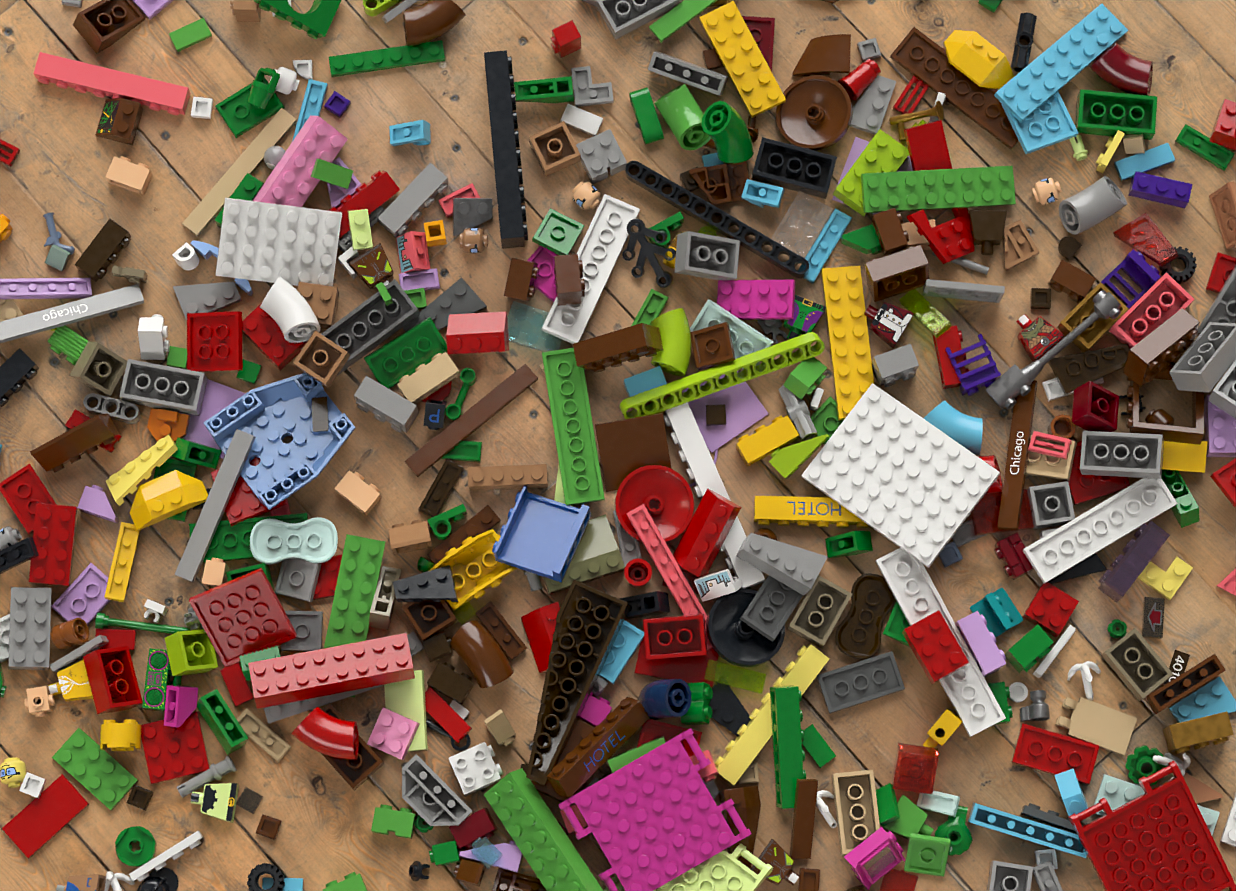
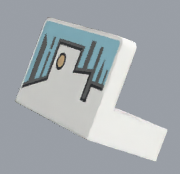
(717, 585)

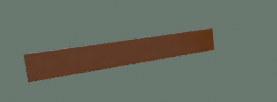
(471, 420)

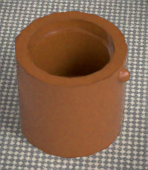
(1062, 426)

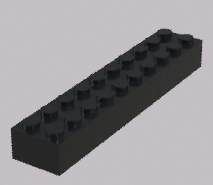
(504, 146)

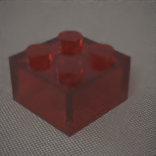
(915, 768)

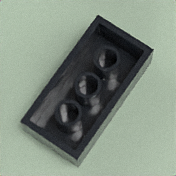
(794, 168)

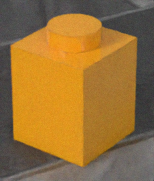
(435, 233)

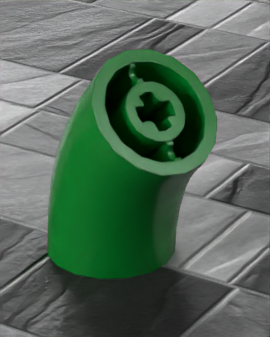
(728, 133)

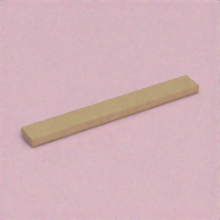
(246, 163)

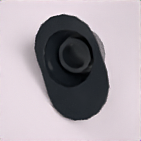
(160, 880)

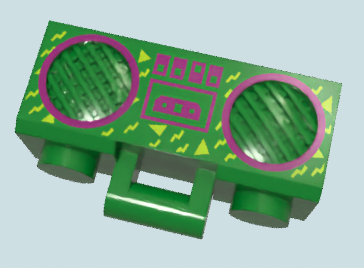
(157, 679)

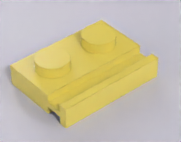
(1112, 145)

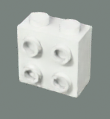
(476, 768)

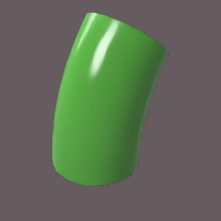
(683, 117)

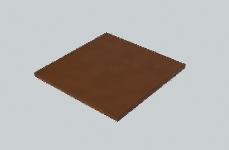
(631, 445)

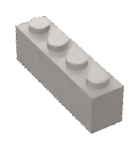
(688, 73)
(413, 200)

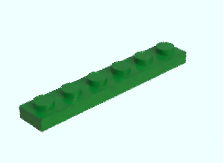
(386, 58)

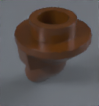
(751, 128)

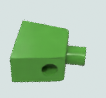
(910, 820)

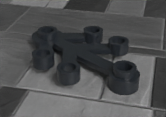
(647, 251)

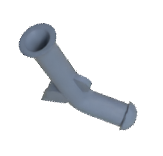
(55, 235)

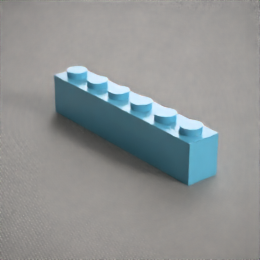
(1026, 829)

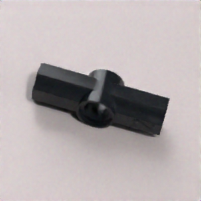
(1024, 32)

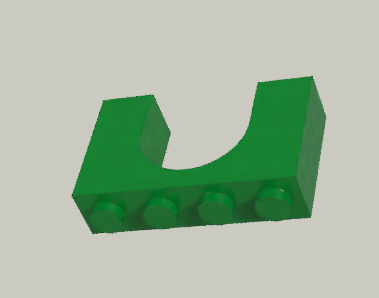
(314, 22)

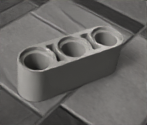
(104, 403)

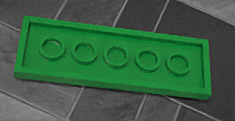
(234, 541)

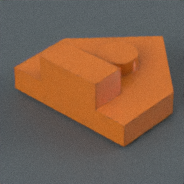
(167, 422)

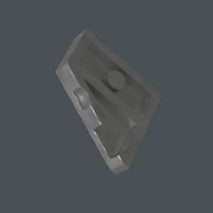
(470, 213)

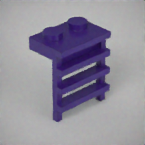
(1139, 271)
(979, 377)

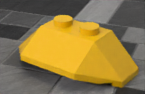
(978, 59)
(166, 498)

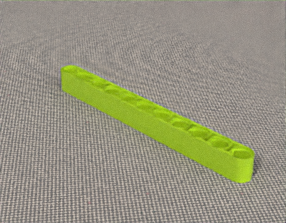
(731, 377)

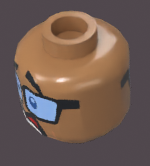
(473, 240)

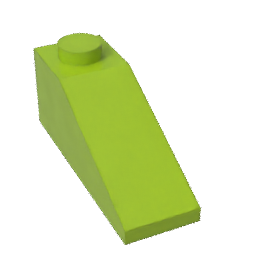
(790, 458)

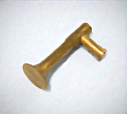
(899, 120)

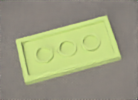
(409, 701)

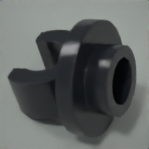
(415, 871)

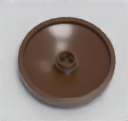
(814, 113)

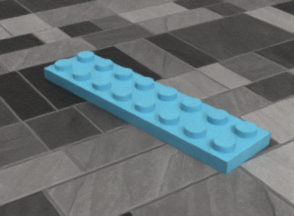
(1061, 63)

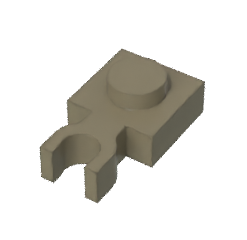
(134, 275)

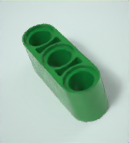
(646, 115)

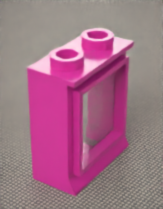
(875, 857)

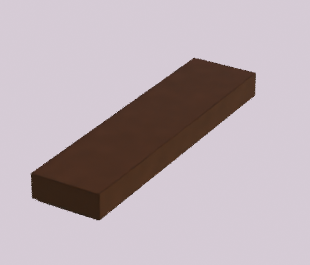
(803, 818)

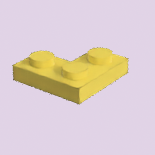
(1166, 582)

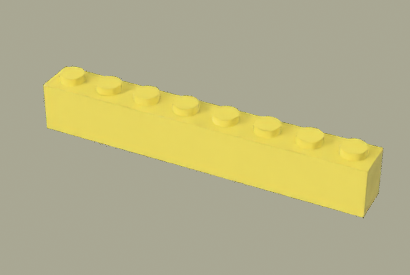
(759, 729)

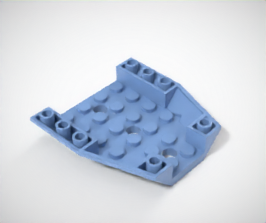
(271, 415)

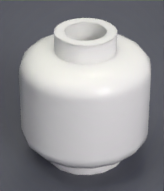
(287, 80)

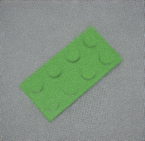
(95, 769)

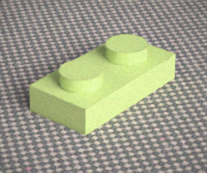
(360, 229)

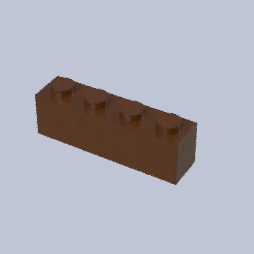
(1185, 684)

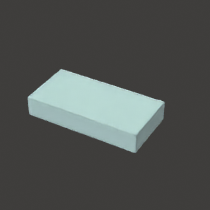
(939, 803)

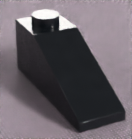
(647, 604)

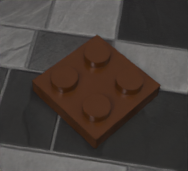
(712, 346)

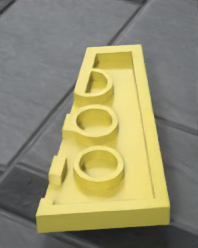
(140, 468)

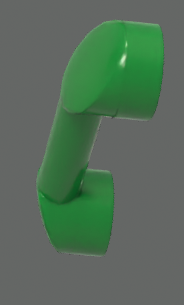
(468, 378)

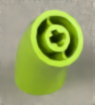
(675, 341)

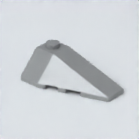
(1224, 306)

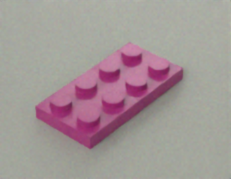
(757, 298)

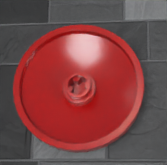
(664, 496)

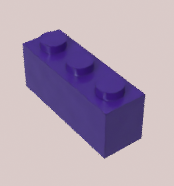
(1160, 189)

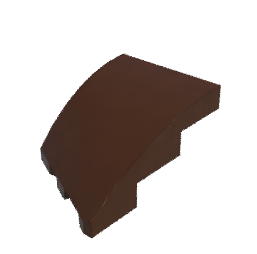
(825, 56)
(722, 182)

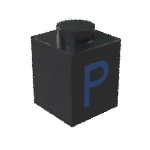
(435, 414)

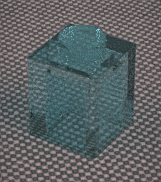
(486, 852)

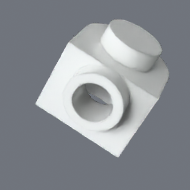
(186, 257)

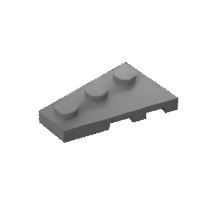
(872, 106)
(206, 297)

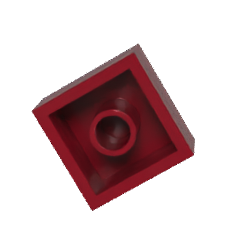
(1095, 408)

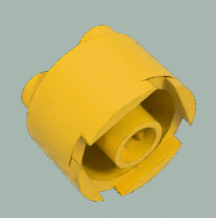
(120, 735)

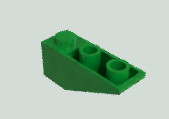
(1187, 509)

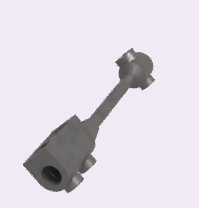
(1017, 381)

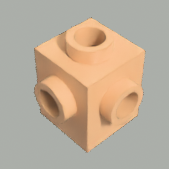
(36, 694)

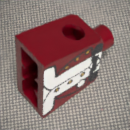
(888, 322)

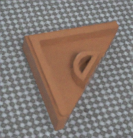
(1200, 791)

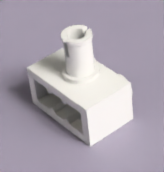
(153, 337)

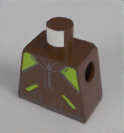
(373, 267)
(781, 863)

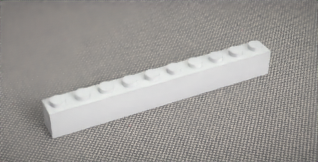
(705, 475)

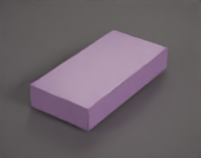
(420, 279)

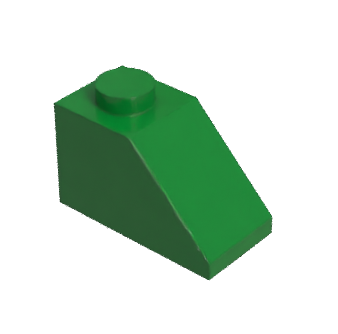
(862, 240)
(197, 453)
(849, 544)

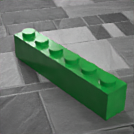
(787, 742)

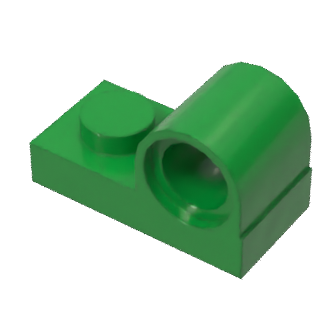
(672, 223)
(455, 514)

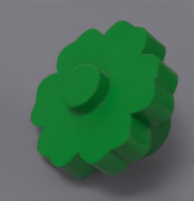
(1141, 763)

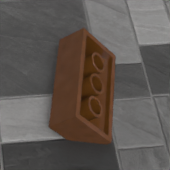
(75, 443)

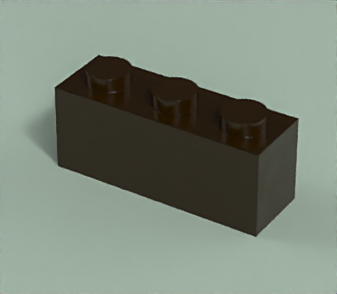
(103, 250)

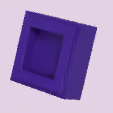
(337, 104)

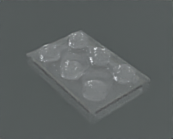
(802, 224)

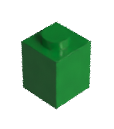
(444, 853)

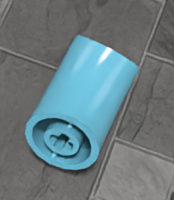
(958, 426)

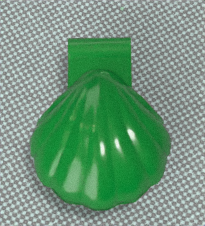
(956, 826)

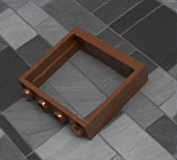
(1170, 433)

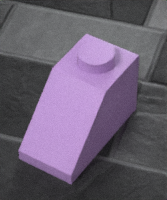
(97, 503)

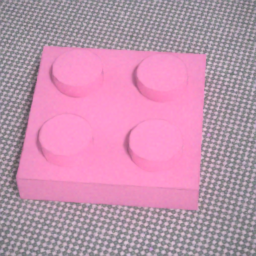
(393, 733)

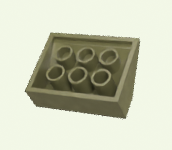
(594, 557)

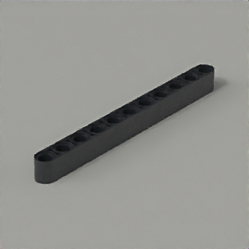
(711, 211)

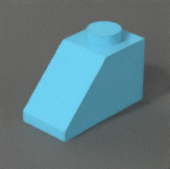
(1071, 792)

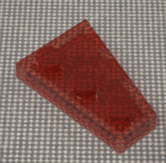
(1147, 239)

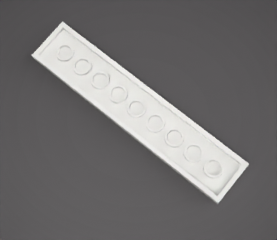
(919, 599)

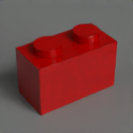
(565, 39)

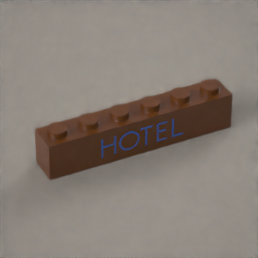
(597, 747)

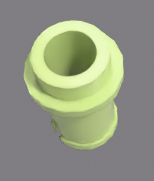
(1078, 148)

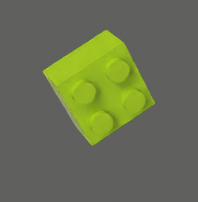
(190, 653)

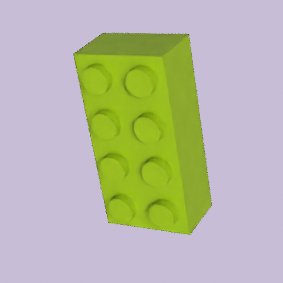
(879, 156)

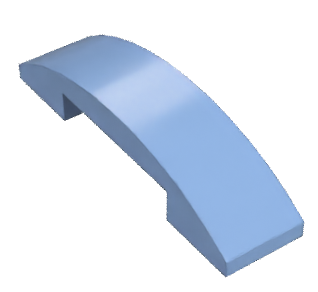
(207, 250)

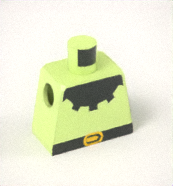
(218, 800)

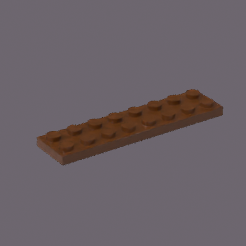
(931, 65)

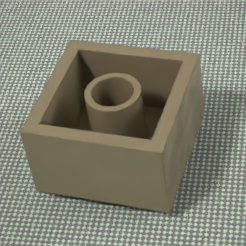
(99, 368)

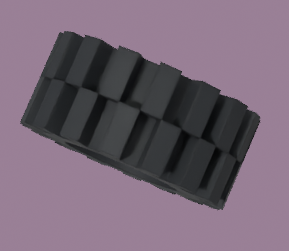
(1189, 266)
(262, 869)

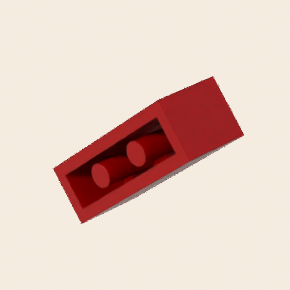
(950, 338)

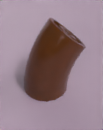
(430, 20)
(481, 654)

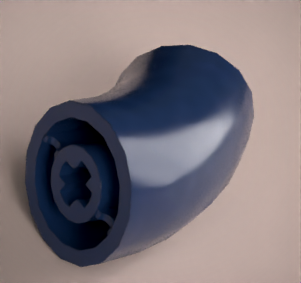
(666, 698)

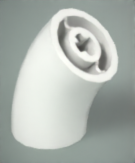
(290, 312)

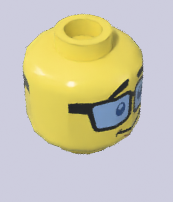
(12, 772)

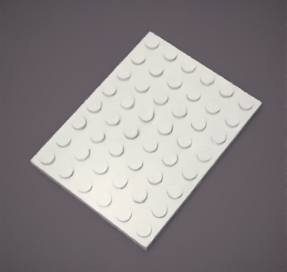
(900, 475)

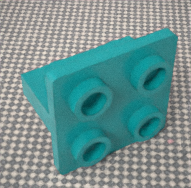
(998, 612)

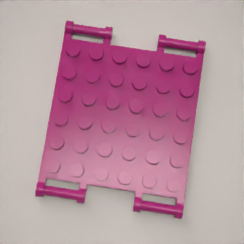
(655, 817)

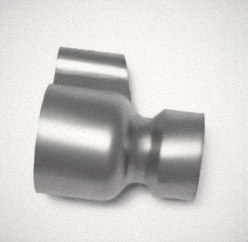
(1037, 710)

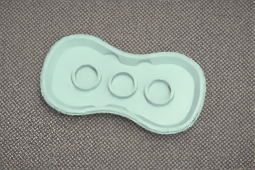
(309, 540)

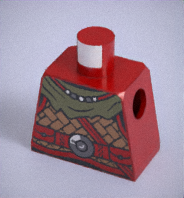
(1037, 336)

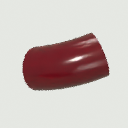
(1124, 71)

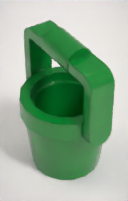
(261, 93)

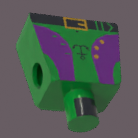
(805, 317)

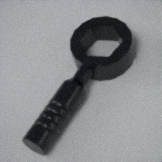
(440, 730)

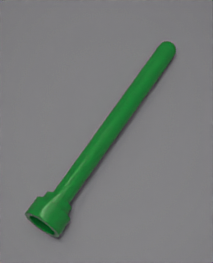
(104, 621)

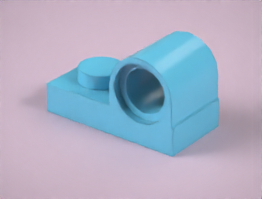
(412, 132)

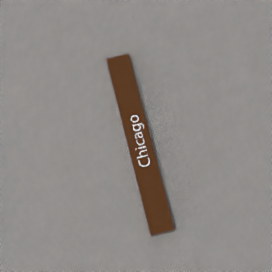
(1017, 460)

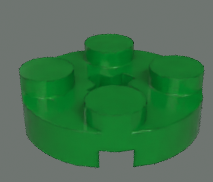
(124, 848)

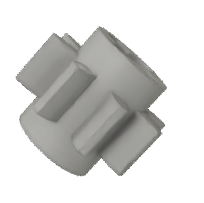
(192, 621)

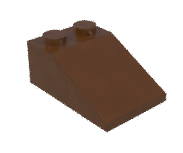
(107, 22)

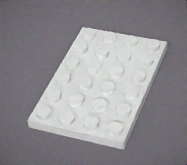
(278, 241)

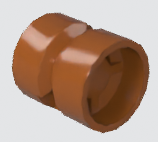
(70, 633)

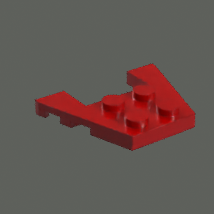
(948, 239)

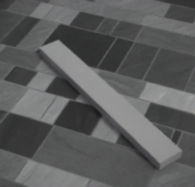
(215, 505)

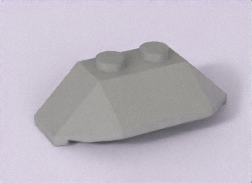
(431, 795)

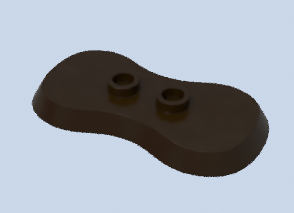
(861, 630)

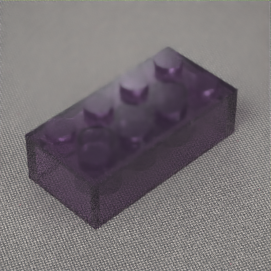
(1135, 559)

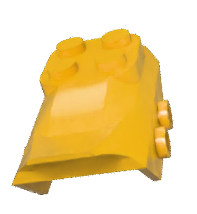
(474, 567)

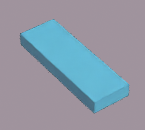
(1145, 161)

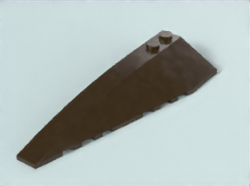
(579, 649)

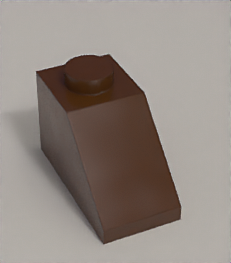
(469, 872)

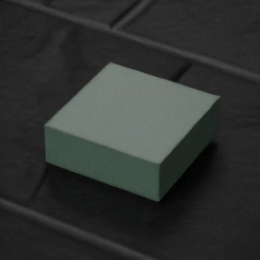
(57, 257)

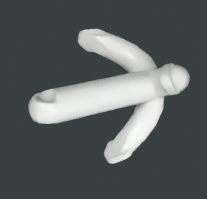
(1086, 676)
(1169, 758)
(823, 808)
(113, 880)

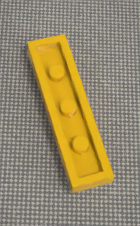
(122, 562)

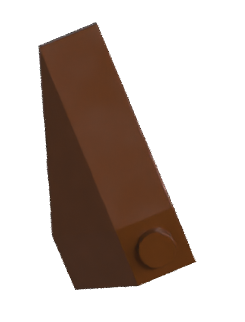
(748, 807)

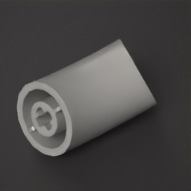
(1091, 206)

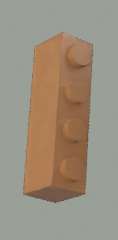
(507, 477)

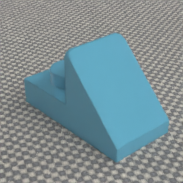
(762, 194)

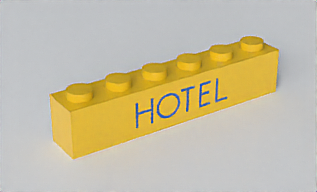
(803, 512)

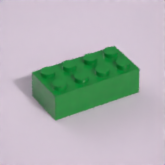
(1109, 111)

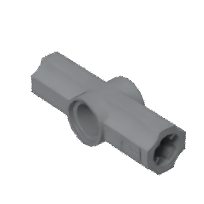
(798, 414)

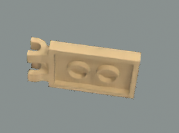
(1098, 724)

